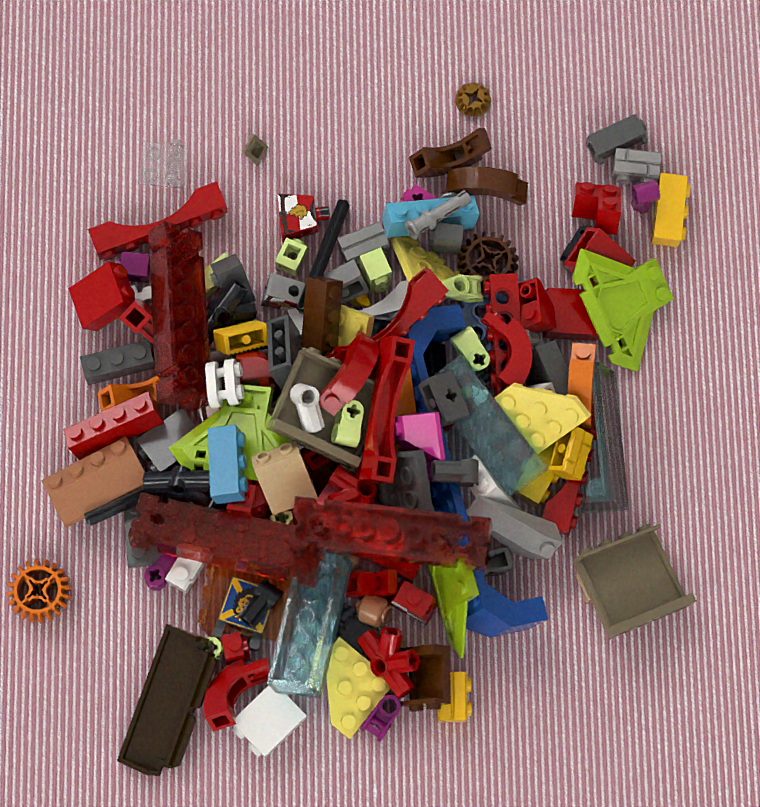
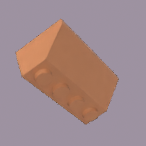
(94, 481)

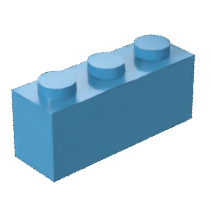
(227, 464)

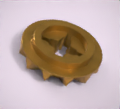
(475, 108)

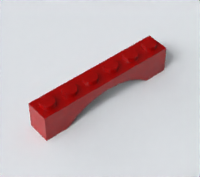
(116, 238)
(421, 295)
(379, 449)
(563, 505)

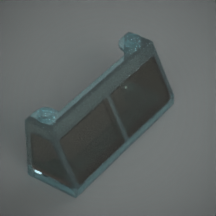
(609, 490)

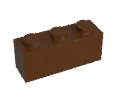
(321, 313)

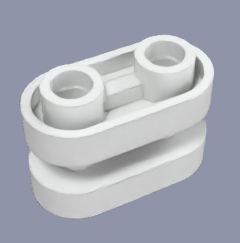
(233, 390)

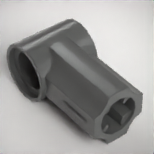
(463, 472)

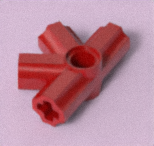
(350, 486)
(388, 660)

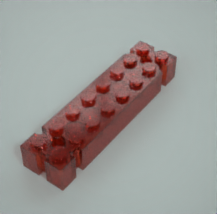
(179, 316)
(390, 533)
(222, 539)

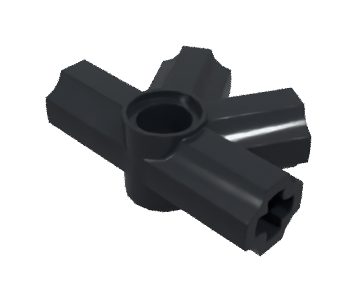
(230, 308)
(180, 484)

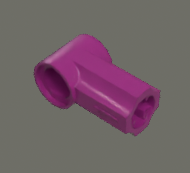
(644, 195)

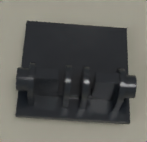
(351, 628)

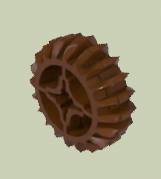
(481, 244)

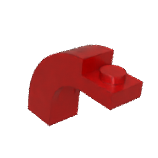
(518, 346)
(355, 370)
(228, 686)

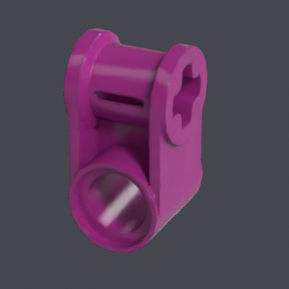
(161, 567)
(381, 718)

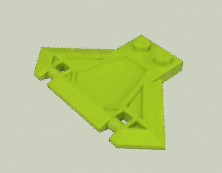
(621, 303)
(249, 416)
(452, 592)

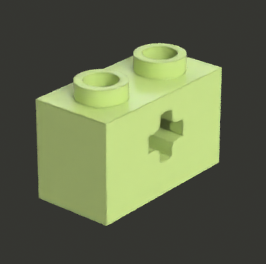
(375, 271)

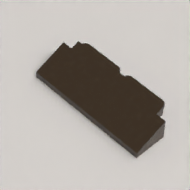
(168, 702)

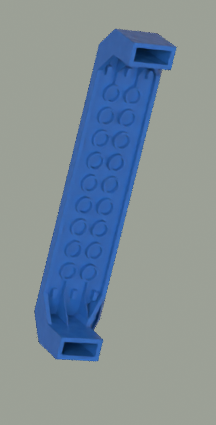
(490, 611)

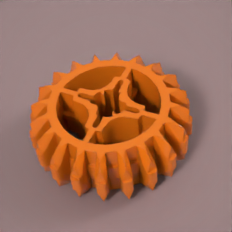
(25, 575)

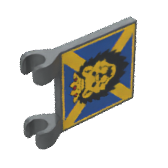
(236, 598)

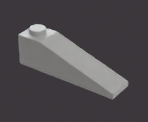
(518, 530)

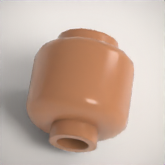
(373, 610)

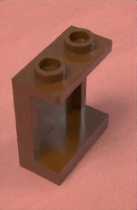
(430, 679)

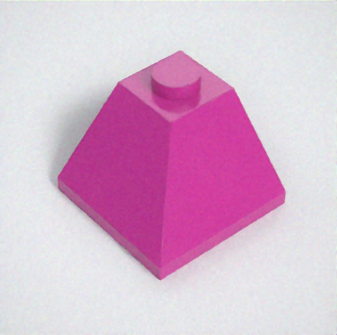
(420, 432)

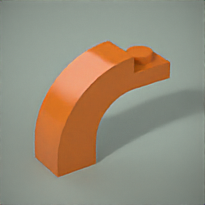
(581, 376)
(118, 393)

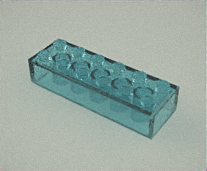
(494, 434)
(309, 630)

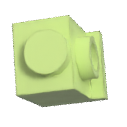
(291, 247)

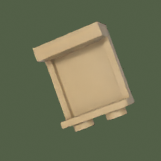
(283, 476)

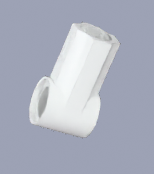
(309, 409)

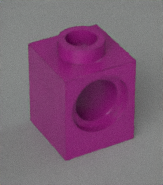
(136, 265)

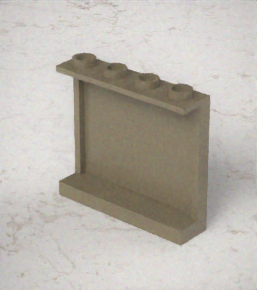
(318, 371)
(631, 581)

